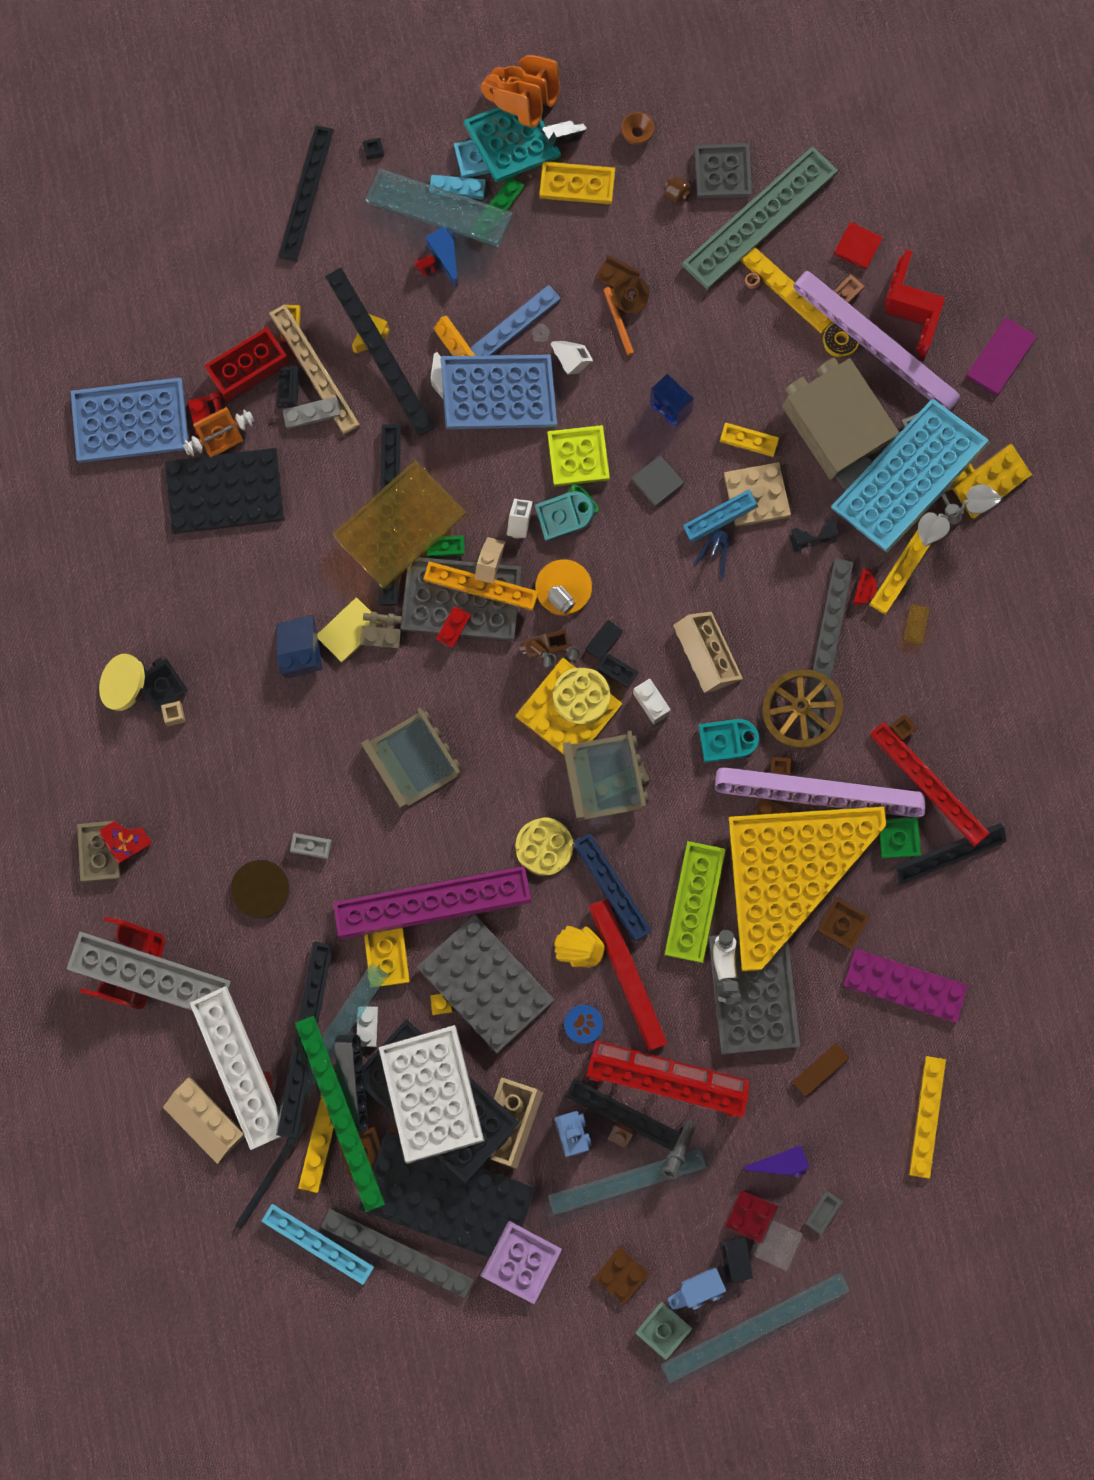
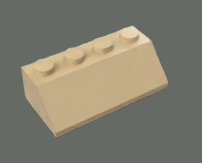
(707, 651)
(522, 1104)
(203, 1120)

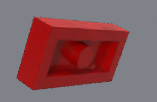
(453, 627)

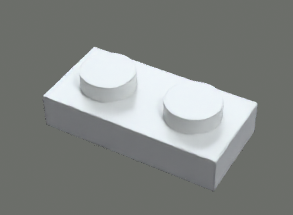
(368, 1027)

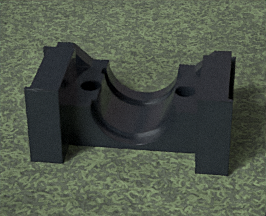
(802, 539)

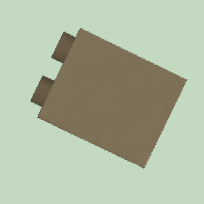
(838, 416)

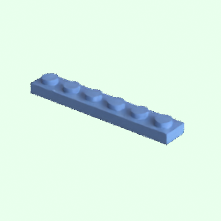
(516, 322)

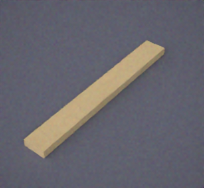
(312, 366)

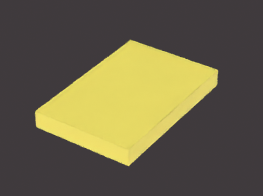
(343, 633)

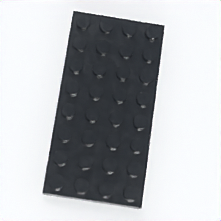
(494, 1119)
(439, 1204)

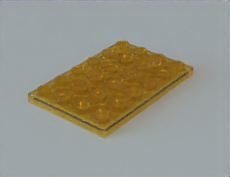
(399, 524)

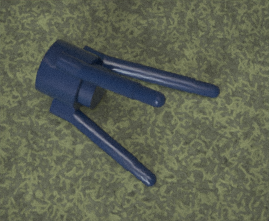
(718, 541)

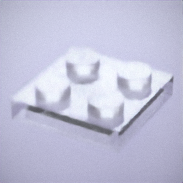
(778, 1245)

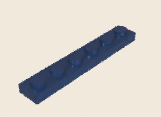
(612, 887)

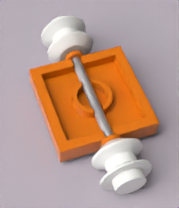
(218, 432)

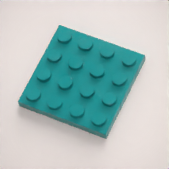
(507, 144)

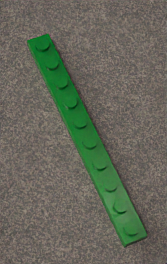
(340, 1114)

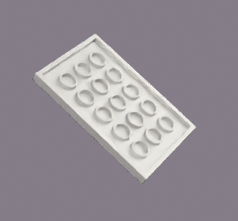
(431, 1094)

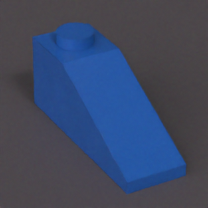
(442, 247)

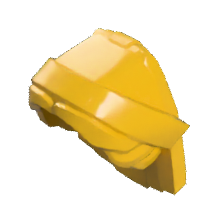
(579, 947)

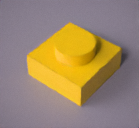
(440, 1005)

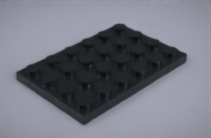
(224, 491)

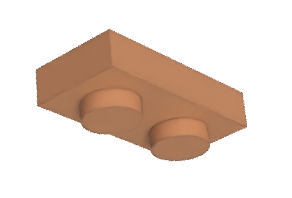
(849, 289)

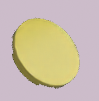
(121, 682)
(581, 695)
(544, 846)

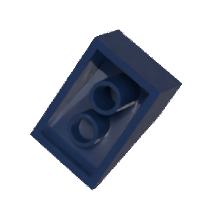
(298, 647)

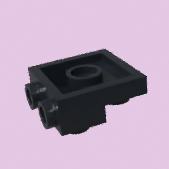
(162, 683)

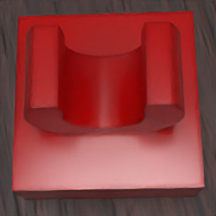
(425, 262)

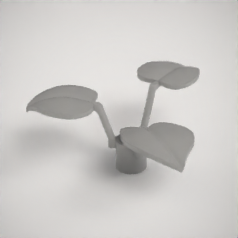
(934, 527)

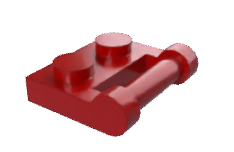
(200, 409)

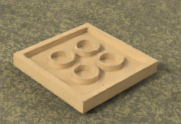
(767, 489)

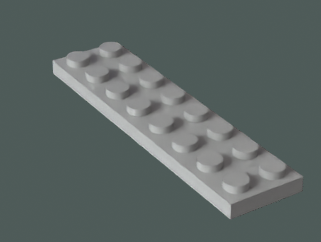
(141, 971)

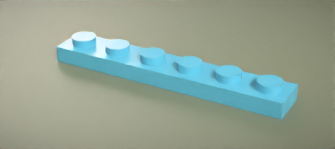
(317, 1244)

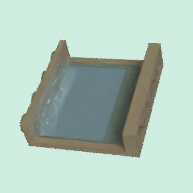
(412, 759)
(605, 777)

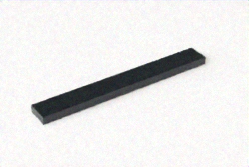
(306, 193)

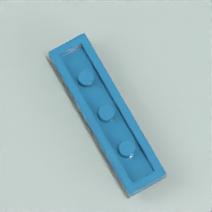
(720, 516)

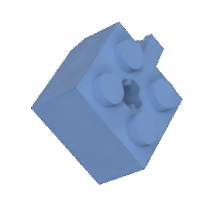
(571, 1134)
(697, 1290)

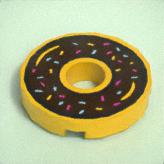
(835, 348)

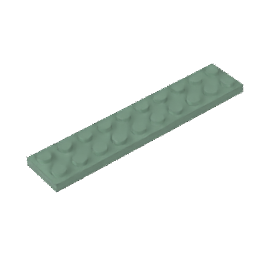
(759, 218)

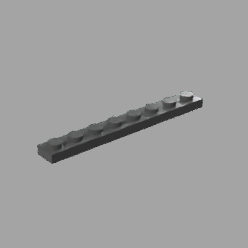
(397, 1253)

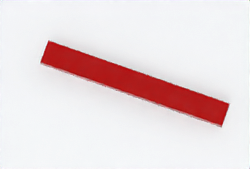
(929, 784)
(627, 975)

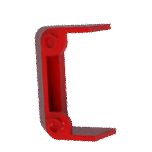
(138, 939)

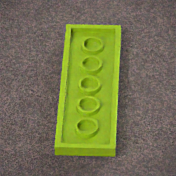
(694, 902)

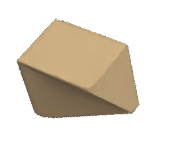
(173, 713)

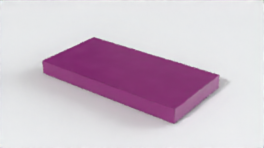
(1001, 356)

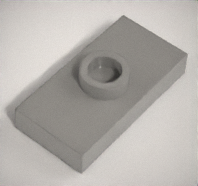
(310, 846)

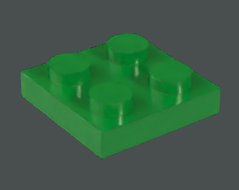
(900, 838)

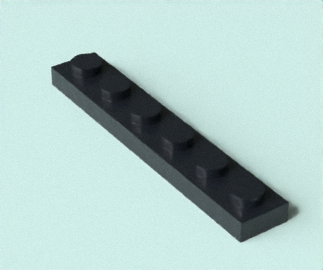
(948, 855)
(622, 1113)

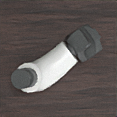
(725, 965)

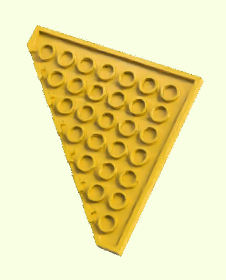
(788, 867)

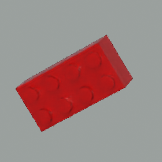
(246, 364)

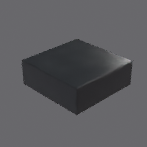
(373, 148)

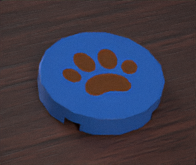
(583, 1024)

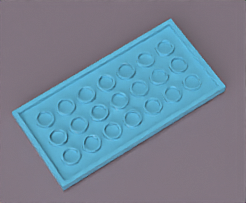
(910, 475)

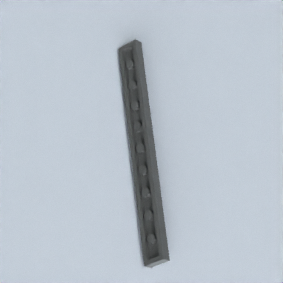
(829, 636)

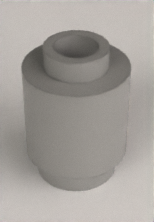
(561, 599)

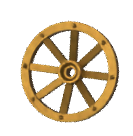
(805, 711)

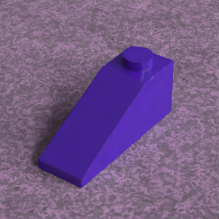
(785, 1163)

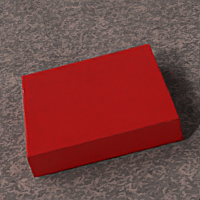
(858, 245)

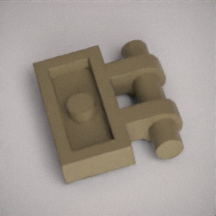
(378, 636)

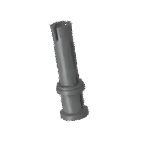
(676, 1157)

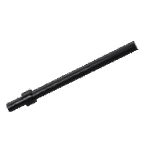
(291, 1143)

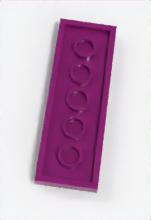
(905, 985)

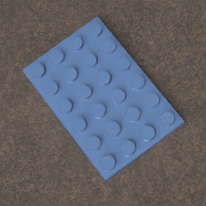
(498, 391)
(129, 420)

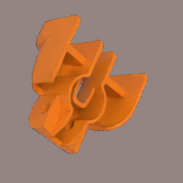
(524, 88)

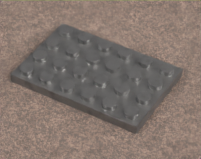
(429, 604)
(485, 984)
(767, 1006)

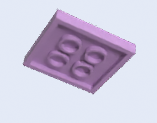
(521, 1262)

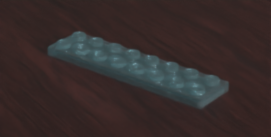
(439, 207)

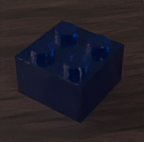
(671, 400)

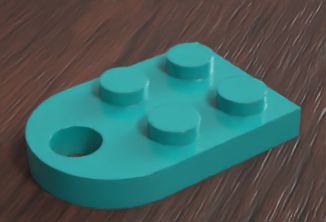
(563, 514)
(726, 741)

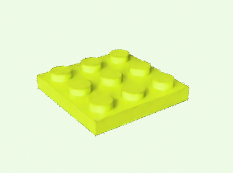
(578, 455)

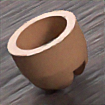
(749, 279)

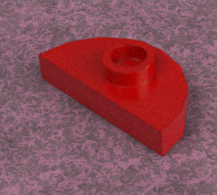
(866, 588)

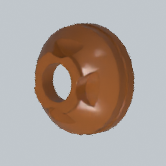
(637, 121)

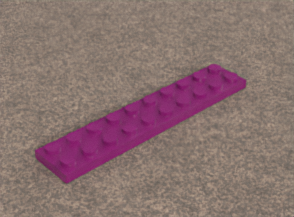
(432, 902)

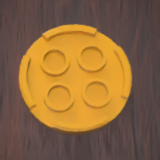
(568, 575)

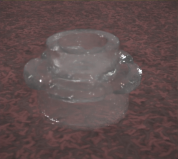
(540, 328)

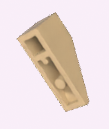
(489, 560)

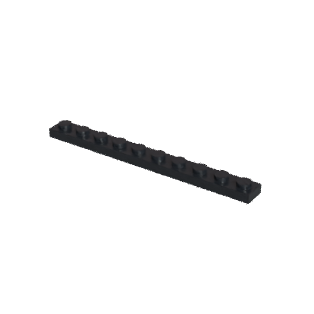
(379, 352)
(389, 470)
(299, 1063)

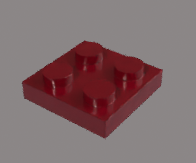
(751, 1217)

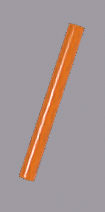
(618, 321)

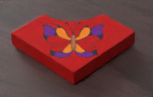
(122, 841)

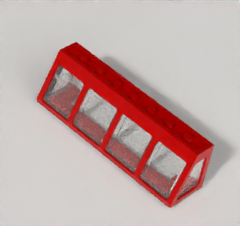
(669, 1078)

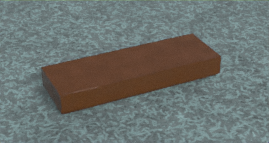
(820, 1069)

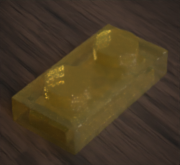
(916, 624)

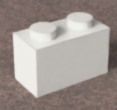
(651, 701)

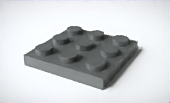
(723, 171)

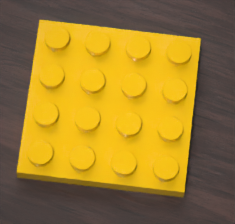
(544, 719)

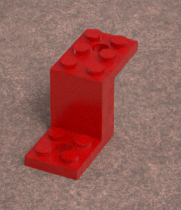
(913, 305)

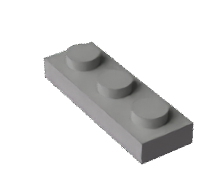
(311, 412)

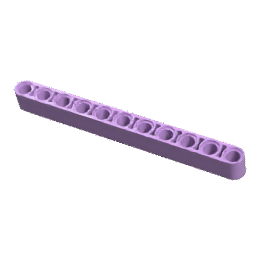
(875, 340)
(819, 792)

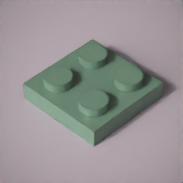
(663, 1330)

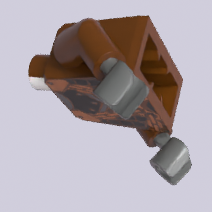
(547, 643)

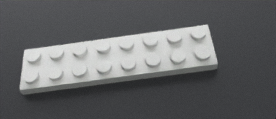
(237, 1066)

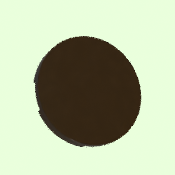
(260, 889)

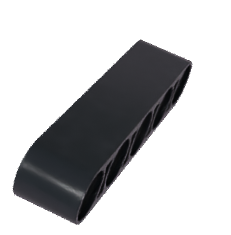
(351, 1077)

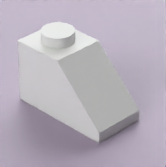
(519, 518)

